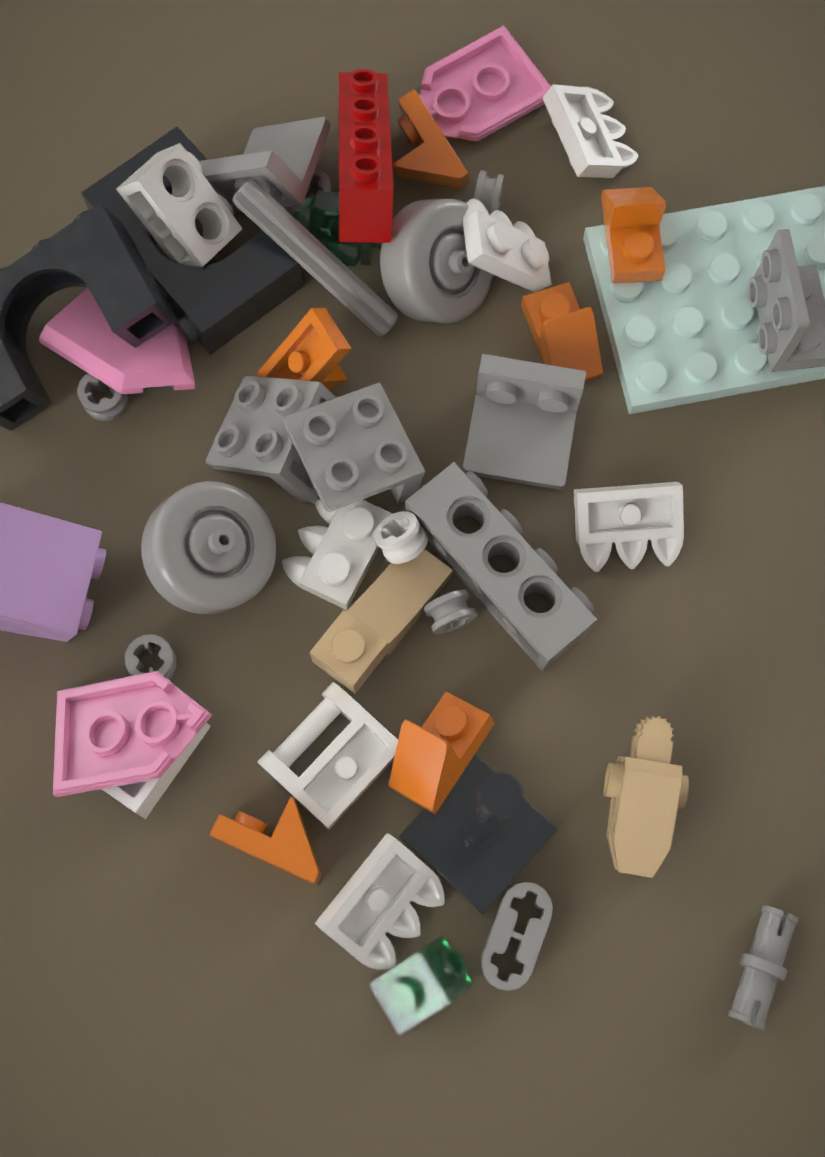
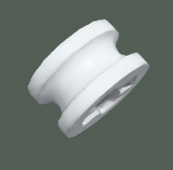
(400, 537)

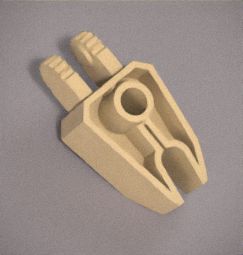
(644, 800)

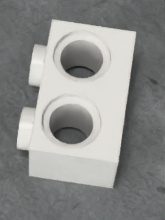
(173, 216)

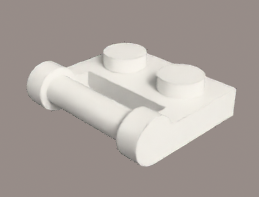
(343, 767)

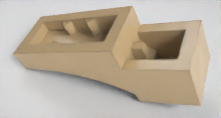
(379, 619)

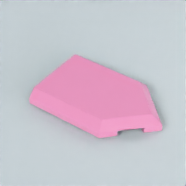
(482, 87)
(88, 342)
(121, 732)

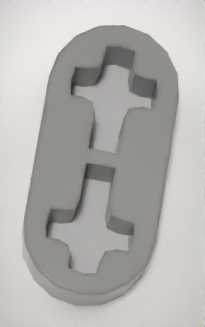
(529, 941)

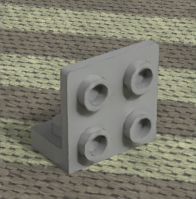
(276, 158)
(788, 308)
(523, 421)
(255, 434)
(355, 448)

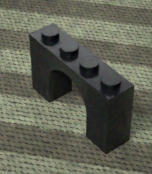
(89, 254)
(209, 300)

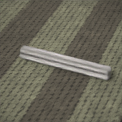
(315, 257)

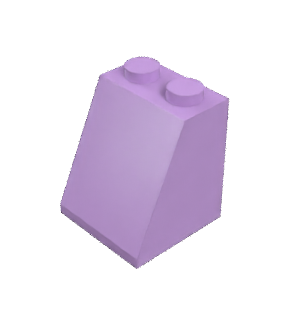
(46, 573)

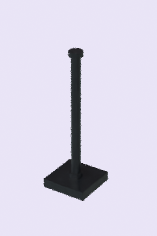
(480, 834)

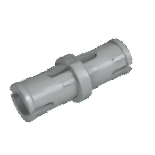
(763, 967)

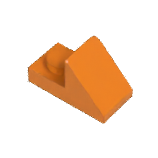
(435, 158)
(634, 234)
(563, 330)
(310, 352)
(436, 754)
(286, 849)

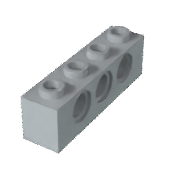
(540, 635)

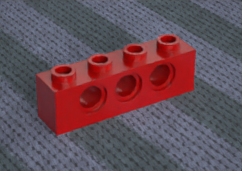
(364, 157)

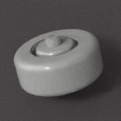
(428, 264)
(208, 548)

